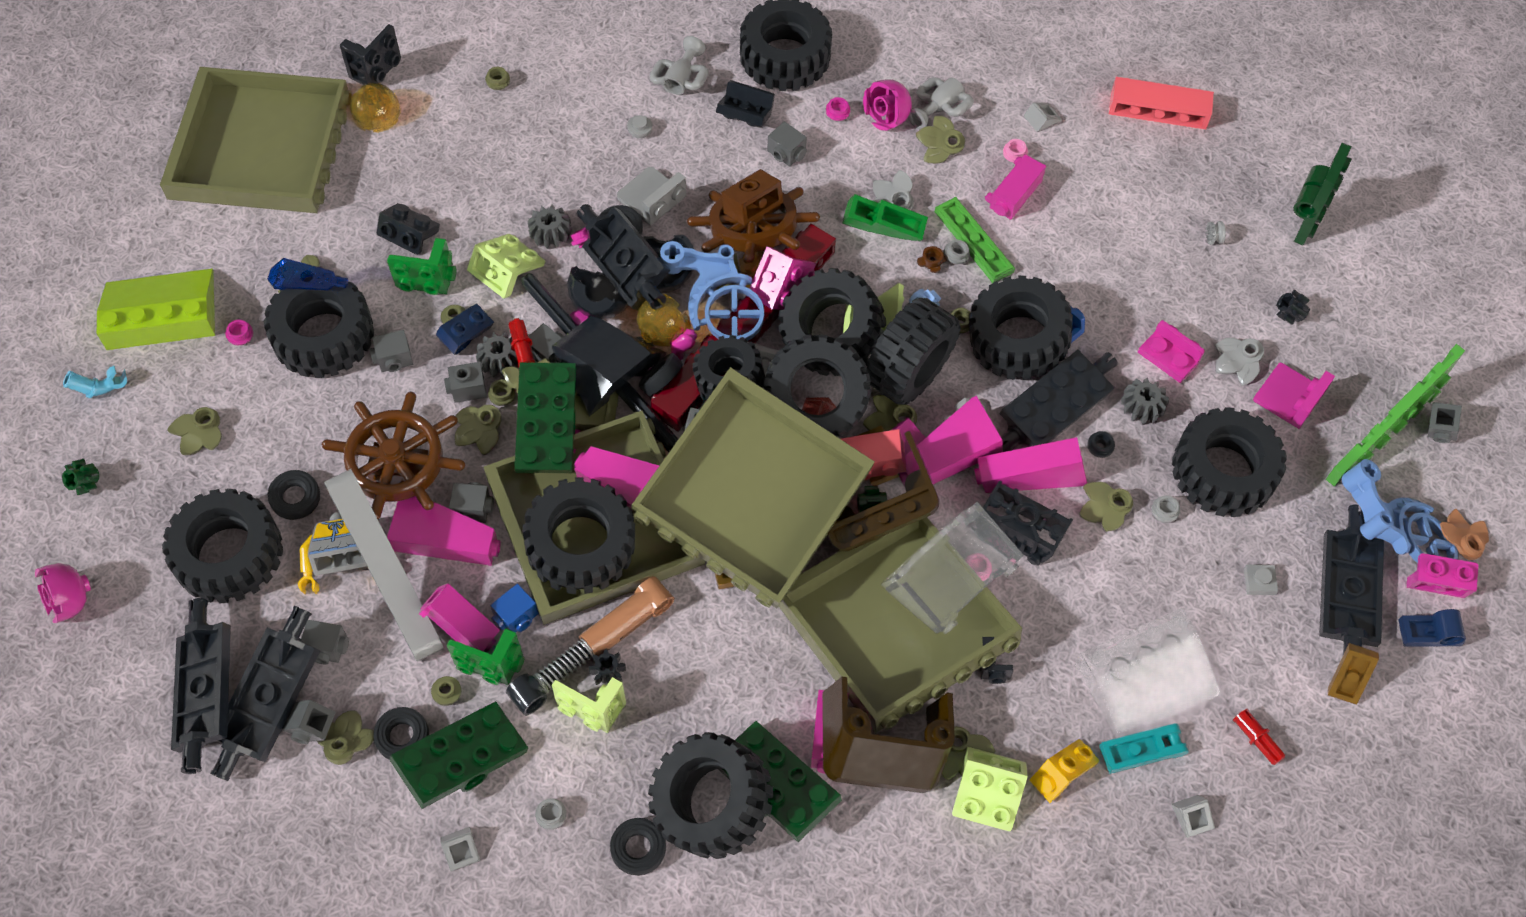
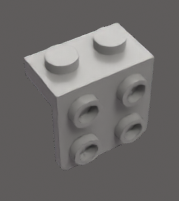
(653, 194)

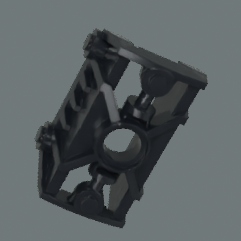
(1023, 533)

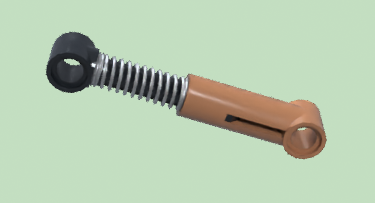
(648, 600)

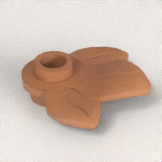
(1467, 538)

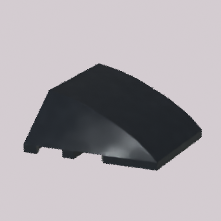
(603, 359)

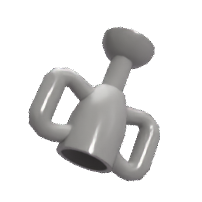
(680, 71)
(943, 98)

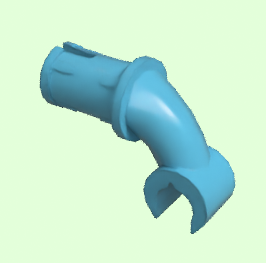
(93, 386)

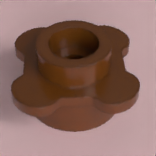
(932, 253)

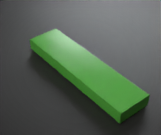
(980, 245)

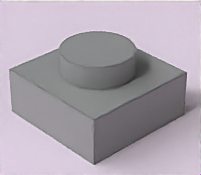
(1260, 580)

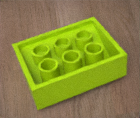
(157, 309)

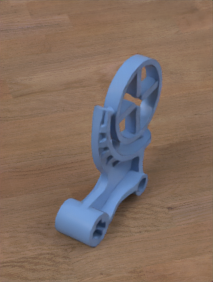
(714, 271)
(1388, 519)

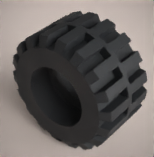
(721, 356)

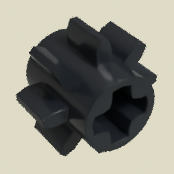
(1293, 307)
(607, 660)

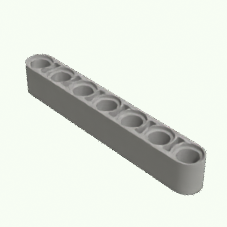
(383, 564)

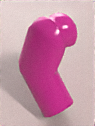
(683, 343)

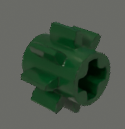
(80, 476)
(870, 498)

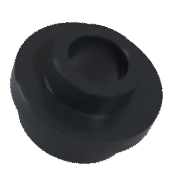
(1104, 438)

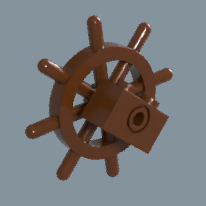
(752, 208)
(396, 467)

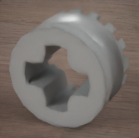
(1215, 232)

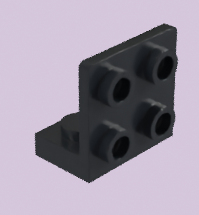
(374, 61)

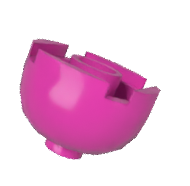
(889, 99)
(62, 590)

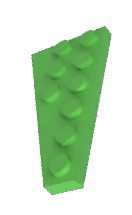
(1398, 416)

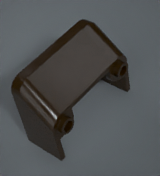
(915, 504)
(883, 761)

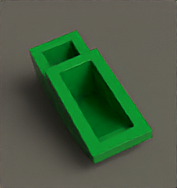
(884, 219)

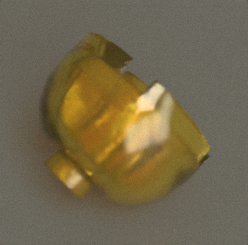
(375, 107)
(662, 325)

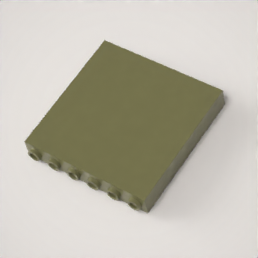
(257, 140)
(752, 488)
(581, 535)
(877, 642)

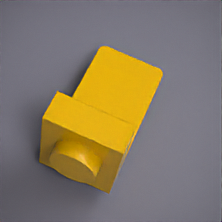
(1062, 769)

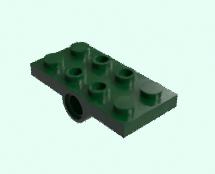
(1319, 192)
(545, 418)
(458, 755)
(798, 792)

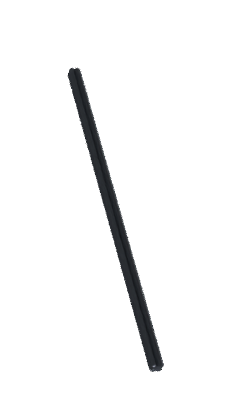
(626, 392)

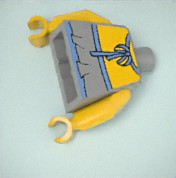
(328, 551)

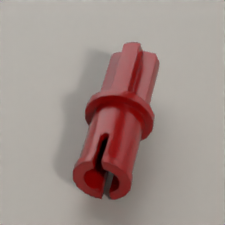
(521, 342)
(1259, 736)

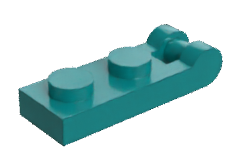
(1143, 748)

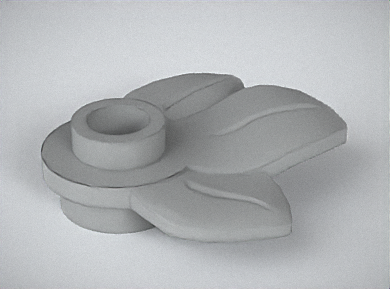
(895, 191)
(1237, 360)

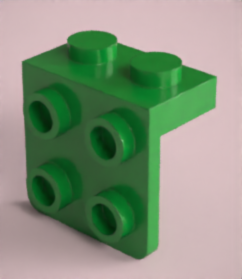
(424, 275)
(494, 668)

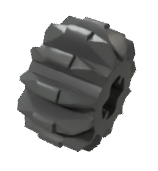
(549, 226)
(496, 354)
(1144, 400)

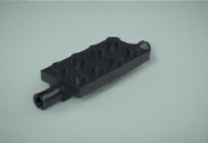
(624, 257)
(1057, 400)
(1352, 585)
(200, 686)
(266, 693)

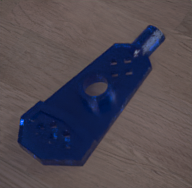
(291, 274)

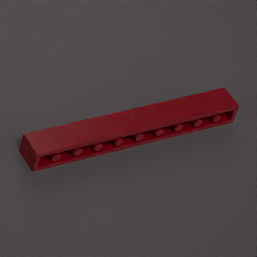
(682, 392)

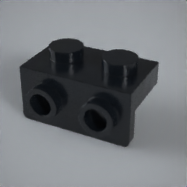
(746, 104)
(406, 227)

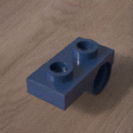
(463, 328)
(1434, 630)

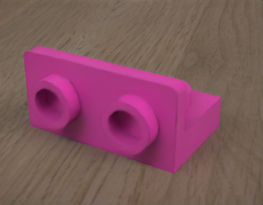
(1171, 351)
(1444, 576)

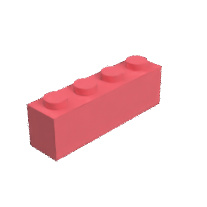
(1161, 103)
(884, 448)

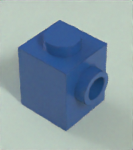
(514, 610)

